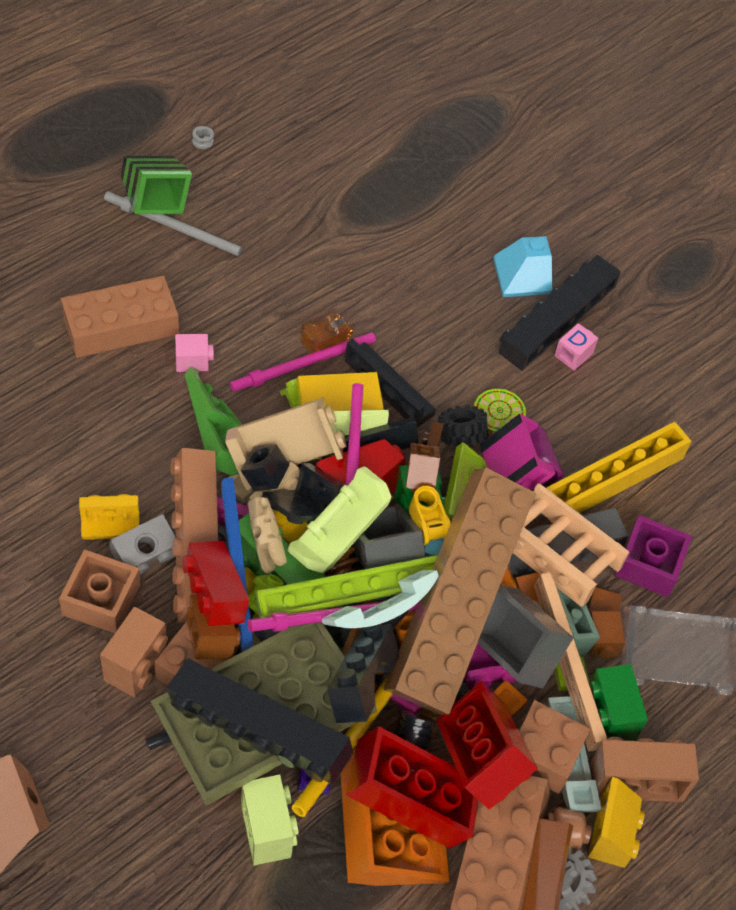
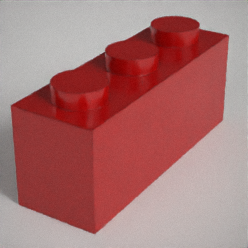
(215, 583)

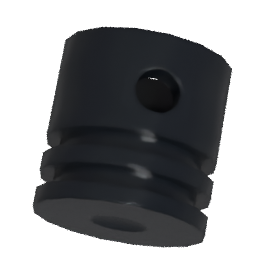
(415, 728)

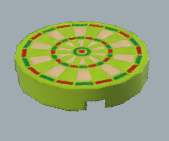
(500, 407)

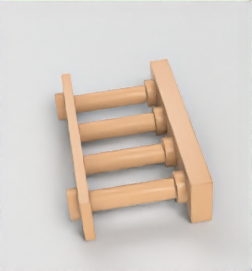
(543, 559)

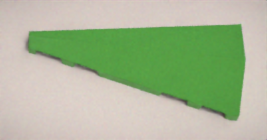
(213, 420)

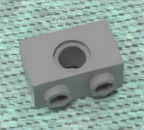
(155, 533)

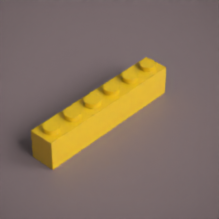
(622, 468)

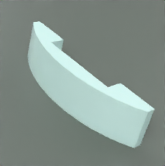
(413, 590)
(579, 790)

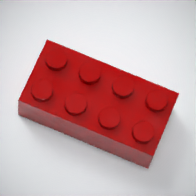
(486, 745)
(412, 788)

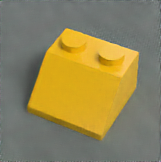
(616, 825)

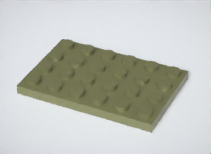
(287, 668)

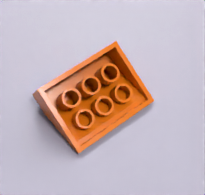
(386, 851)

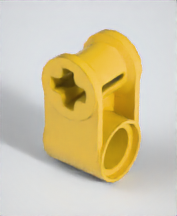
(431, 519)

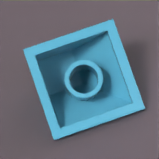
(525, 268)

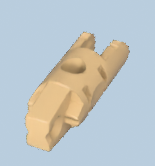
(266, 534)

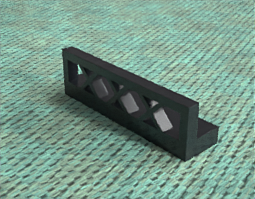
(392, 386)

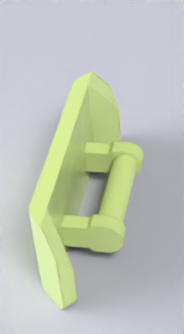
(342, 522)

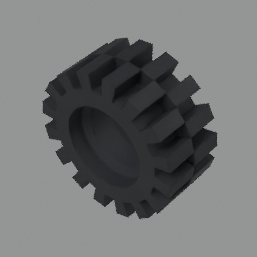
(463, 425)

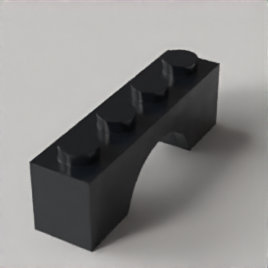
(353, 684)

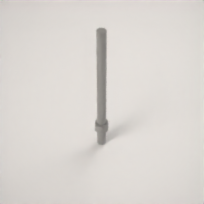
(177, 225)

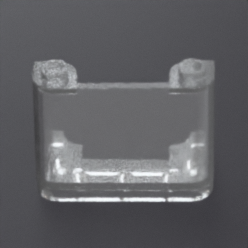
(680, 647)

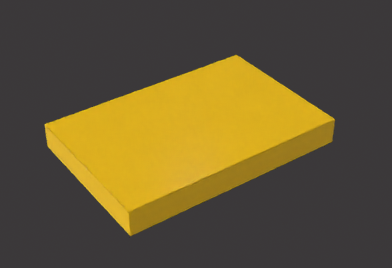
(337, 390)

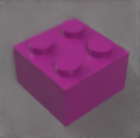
(654, 556)

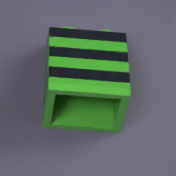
(155, 184)

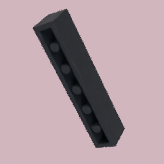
(558, 312)
(260, 722)

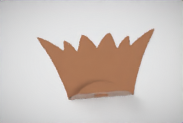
(20, 809)

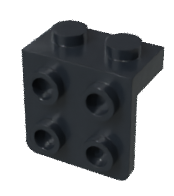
(309, 499)

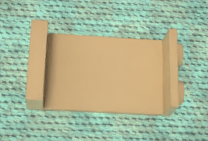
(299, 433)

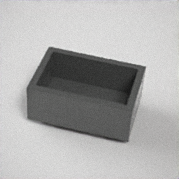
(389, 540)
(523, 637)

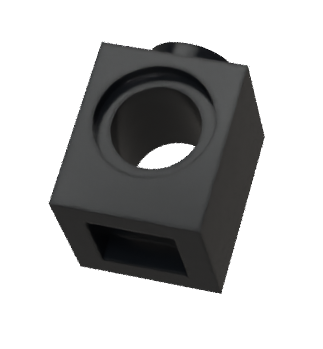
(265, 467)

